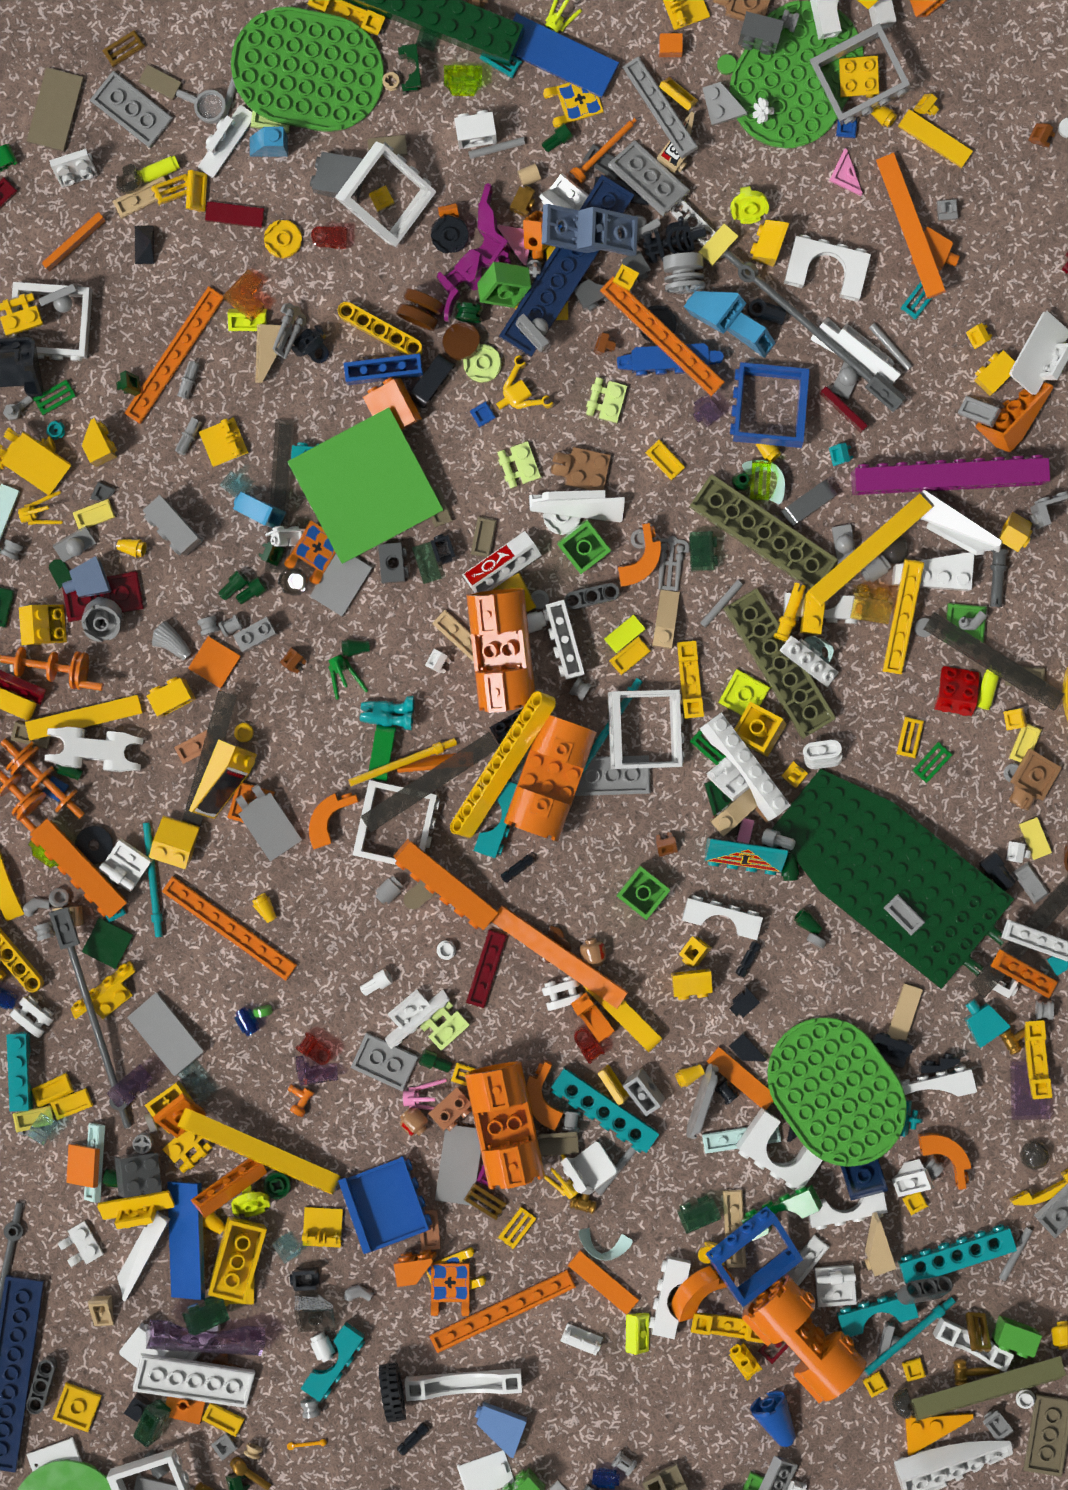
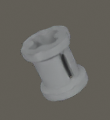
(230, 626)
(571, 1120)
(630, 1464)

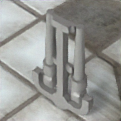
(285, 329)
(672, 541)

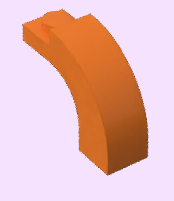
(645, 565)
(320, 818)
(593, 1017)
(541, 1110)
(940, 1144)
(694, 1290)

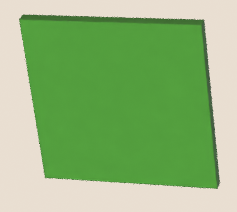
(365, 485)

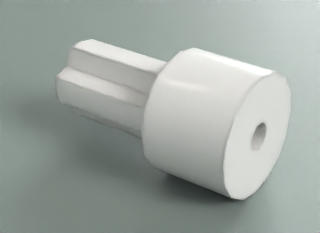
(773, 839)
(380, 980)

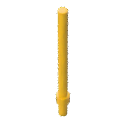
(436, 748)

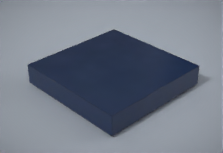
(864, 1180)

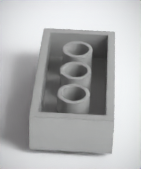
(779, 1474)

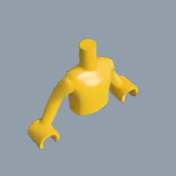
(518, 392)

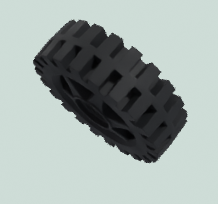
(392, 1392)

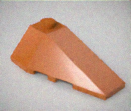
(1015, 418)

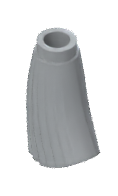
(167, 638)

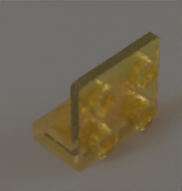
(871, 604)

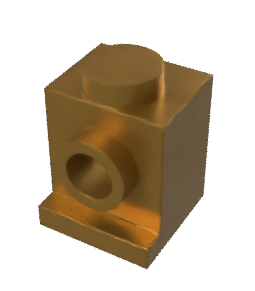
(523, 201)

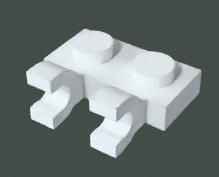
(85, 1243)

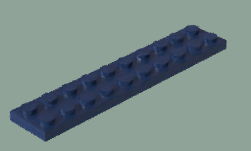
(562, 271)
(18, 1336)

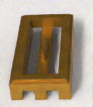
(128, 54)
(497, 1209)
(975, 1331)

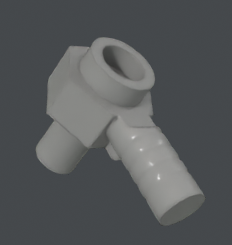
(13, 411)

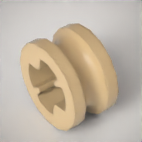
(386, 84)
(253, 1451)

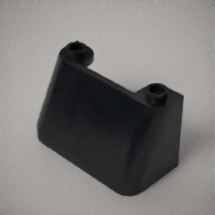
(20, 365)

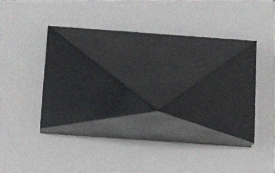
(144, 244)

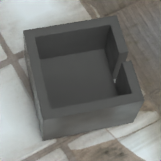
(760, 33)
(138, 1174)

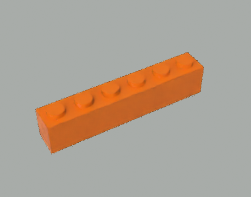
(78, 867)
(445, 884)

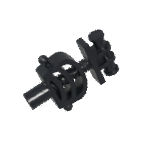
(656, 245)

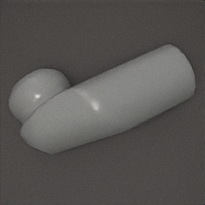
(972, 623)
(34, 904)
(357, 1291)

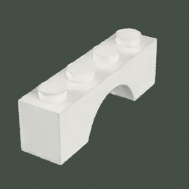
(840, 611)
(746, 924)
(864, 1208)
(675, 1273)
(958, 1337)

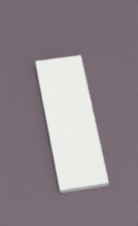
(193, 1380)

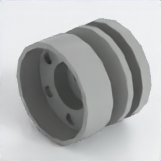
(683, 268)

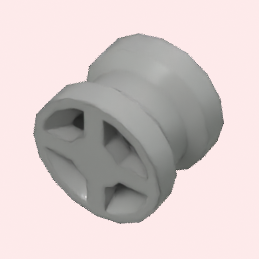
(790, 20)
(11, 550)
(208, 625)
(580, 689)
(44, 931)
(1044, 1010)
(140, 1145)
(933, 1166)
(310, 1408)

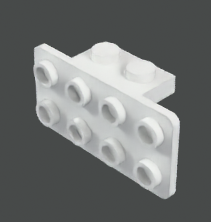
(1042, 354)

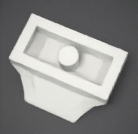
(912, 1179)

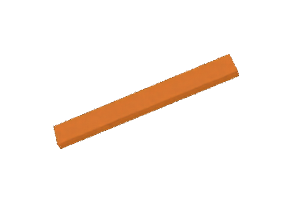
(910, 226)
(662, 337)
(174, 355)
(229, 928)
(560, 957)
(502, 1311)

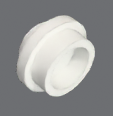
(446, 950)
(1025, 1399)

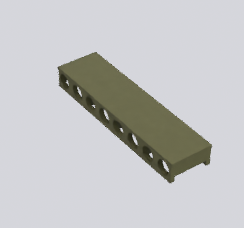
(762, 532)
(787, 679)
(988, 1388)

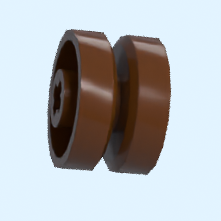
(420, 309)

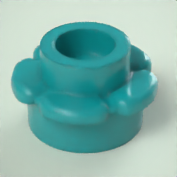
(55, 425)

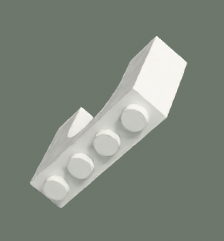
(828, 22)
(853, 262)
(754, 1145)

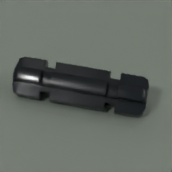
(517, 868)
(748, 959)
(413, 1439)

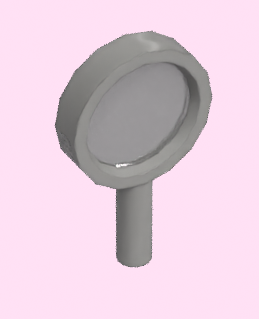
(208, 106)

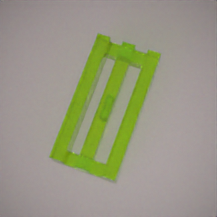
(761, 464)

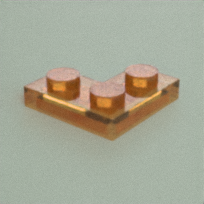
(241, 295)

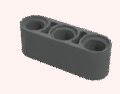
(809, 502)
(601, 596)
(924, 1290)
(38, 1393)

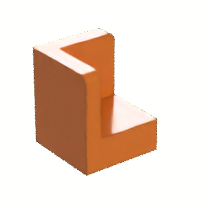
(670, 44)

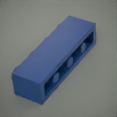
(382, 369)

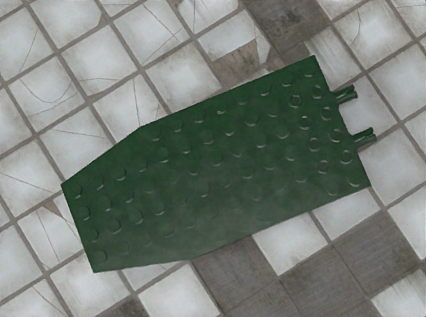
(870, 850)

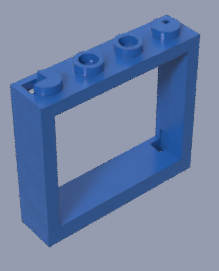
(800, 374)
(766, 1275)

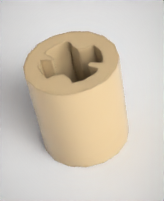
(529, 175)

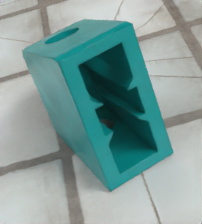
(984, 1023)

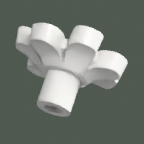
(762, 110)

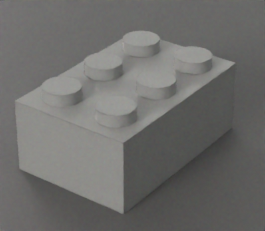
(171, 526)

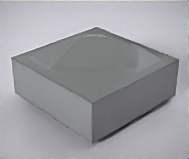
(224, 1446)

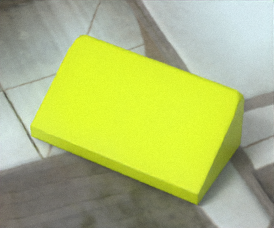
(240, 322)
(624, 634)
(637, 1333)

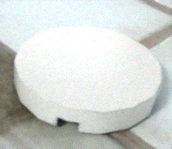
(560, 523)

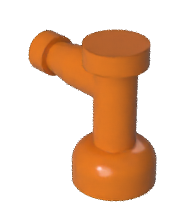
(304, 1094)

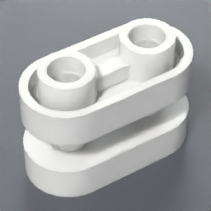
(822, 754)
(552, 989)
(43, 1016)

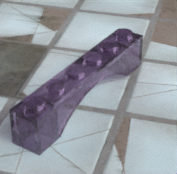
(241, 1341)

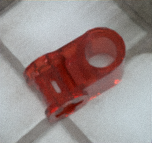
(332, 237)
(590, 1047)
(313, 1049)

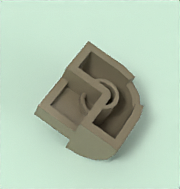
(666, 1479)

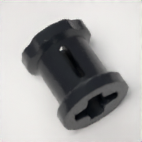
(726, 1092)

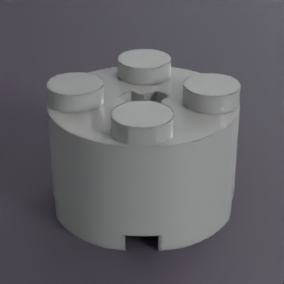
(101, 609)

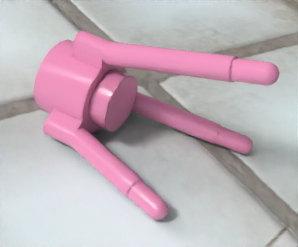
(412, 1098)

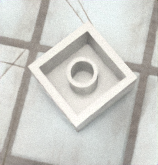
(475, 129)

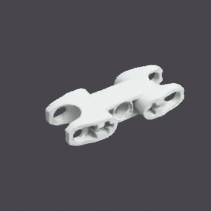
(78, 748)

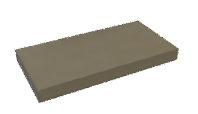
(55, 109)
(1047, 1436)

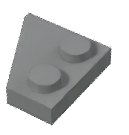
(722, 104)

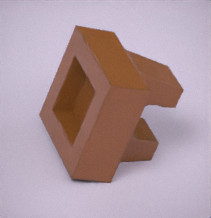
(1040, 134)
(603, 344)
(291, 659)
(666, 846)

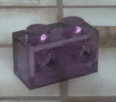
(125, 1089)

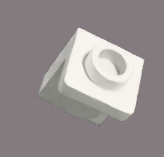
(1009, 991)

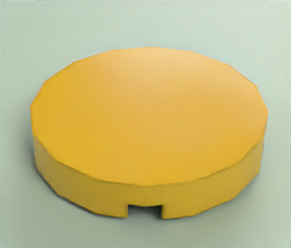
(287, 243)

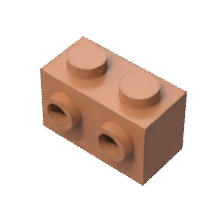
(450, 1110)

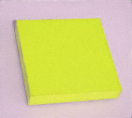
(741, 691)

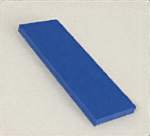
(565, 58)
(186, 1242)

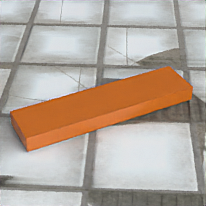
(74, 241)
(1024, 973)
(741, 1078)
(603, 1282)

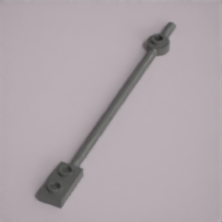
(876, 385)
(68, 938)
(15, 1223)

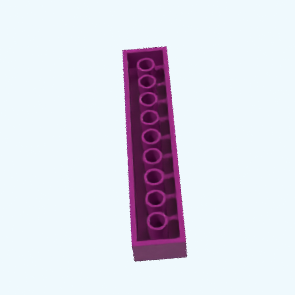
(950, 476)

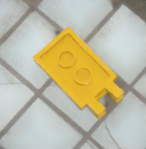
(33, 461)

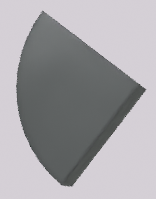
(102, 492)

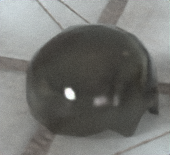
(131, 172)
(897, 551)
(296, 576)
(1035, 1154)
(901, 1403)

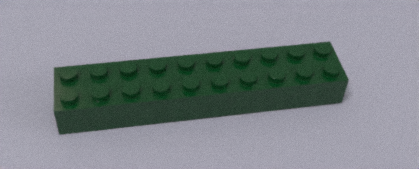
(455, 23)

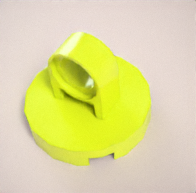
(749, 206)
(250, 1203)

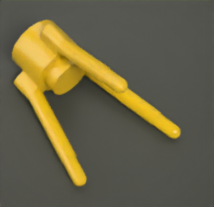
(29, 513)
(566, 1186)

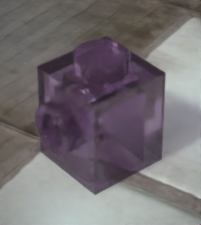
(706, 411)

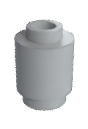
(876, 569)
(389, 890)

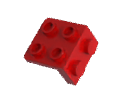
(957, 691)

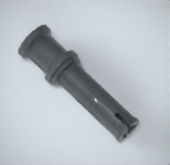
(998, 567)

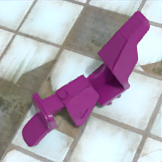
(470, 266)

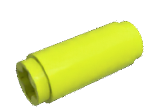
(160, 169)
(987, 690)

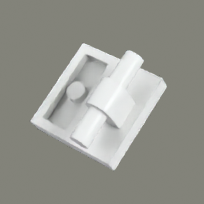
(73, 168)
(728, 779)
(125, 865)
(835, 1285)

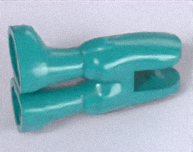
(380, 713)

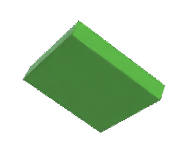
(957, 611)

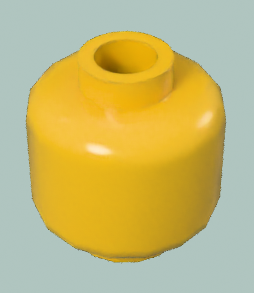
(1060, 1335)

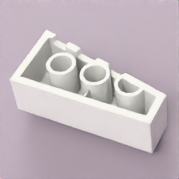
(944, 572)

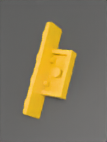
(108, 994)
(136, 1209)

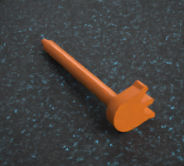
(579, 173)

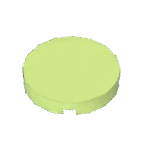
(483, 369)

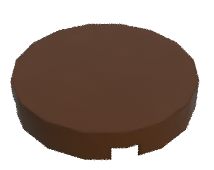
(461, 341)

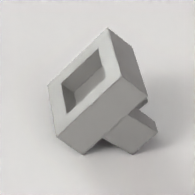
(947, 210)

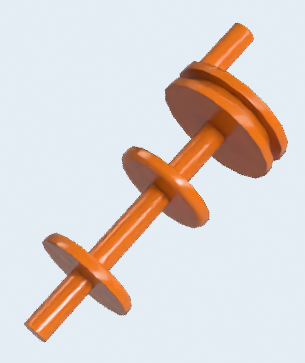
(77, 670)
(23, 759)
(27, 803)

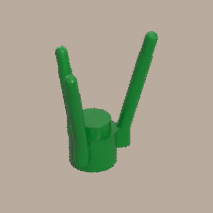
(338, 666)

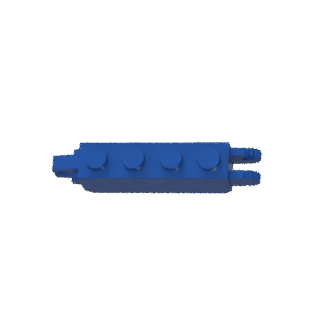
(655, 360)

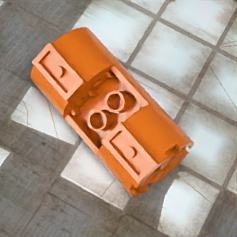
(501, 649)
(550, 778)
(504, 1125)
(826, 1363)

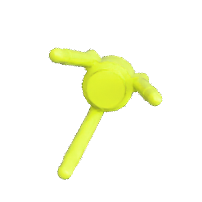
(555, 21)

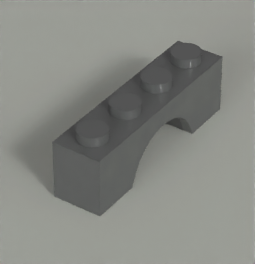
(589, 293)

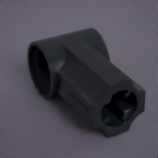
(768, 313)
(995, 869)

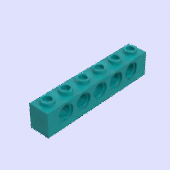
(640, 1144)
(1004, 1246)

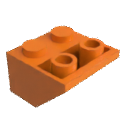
(411, 1267)

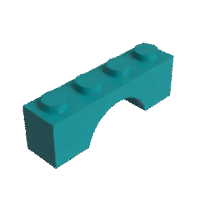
(490, 842)
(18, 1071)
(853, 1319)
(319, 1381)

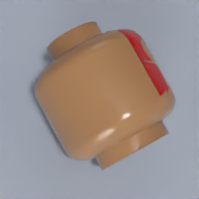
(593, 952)
(413, 1122)

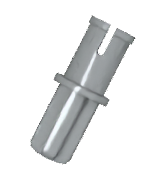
(534, 266)
(188, 380)
(188, 436)

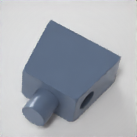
(88, 579)

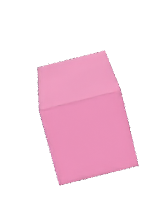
(745, 830)

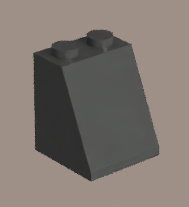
(333, 173)

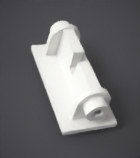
(280, 535)
(581, 1339)

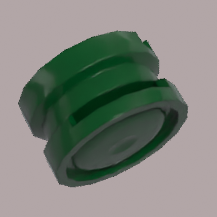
(469, 312)
(277, 1185)

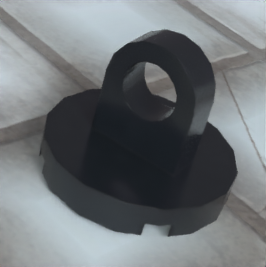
(309, 342)

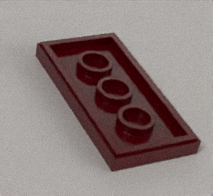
(125, 593)

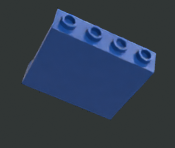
(385, 1205)

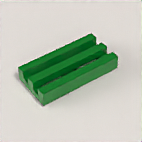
(56, 396)
(693, 741)
(926, 757)

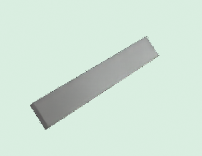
(660, 107)

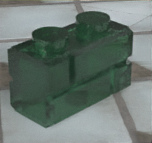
(702, 551)
(698, 1213)
(205, 1316)
(152, 1423)

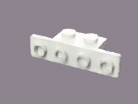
(225, 140)
(809, 660)
(412, 1013)

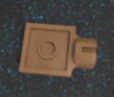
(737, 8)
(582, 468)
(1032, 779)

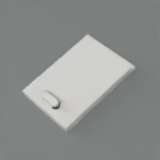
(62, 1450)
(486, 1472)

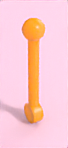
(290, 1446)

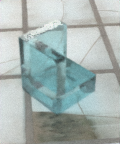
(234, 484)
(42, 1129)
(287, 1247)

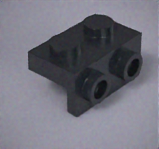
(893, 1051)

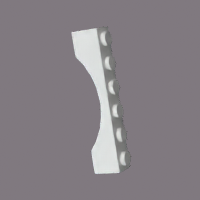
(766, 794)
(957, 1082)
(492, 1381)

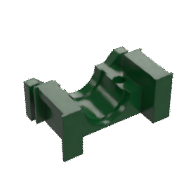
(410, 53)

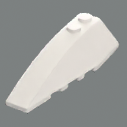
(936, 1466)

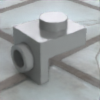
(997, 1425)

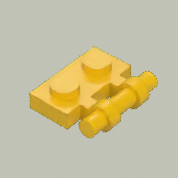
(20, 320)
(180, 1146)

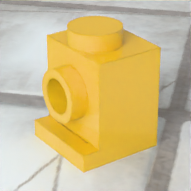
(687, 952)

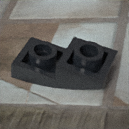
(945, 1062)

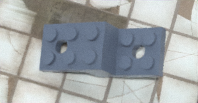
(589, 230)

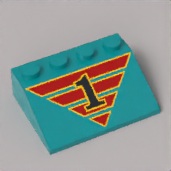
(744, 855)

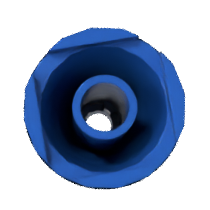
(775, 1417)

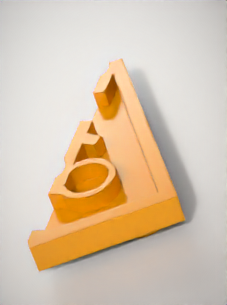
(928, 1430)

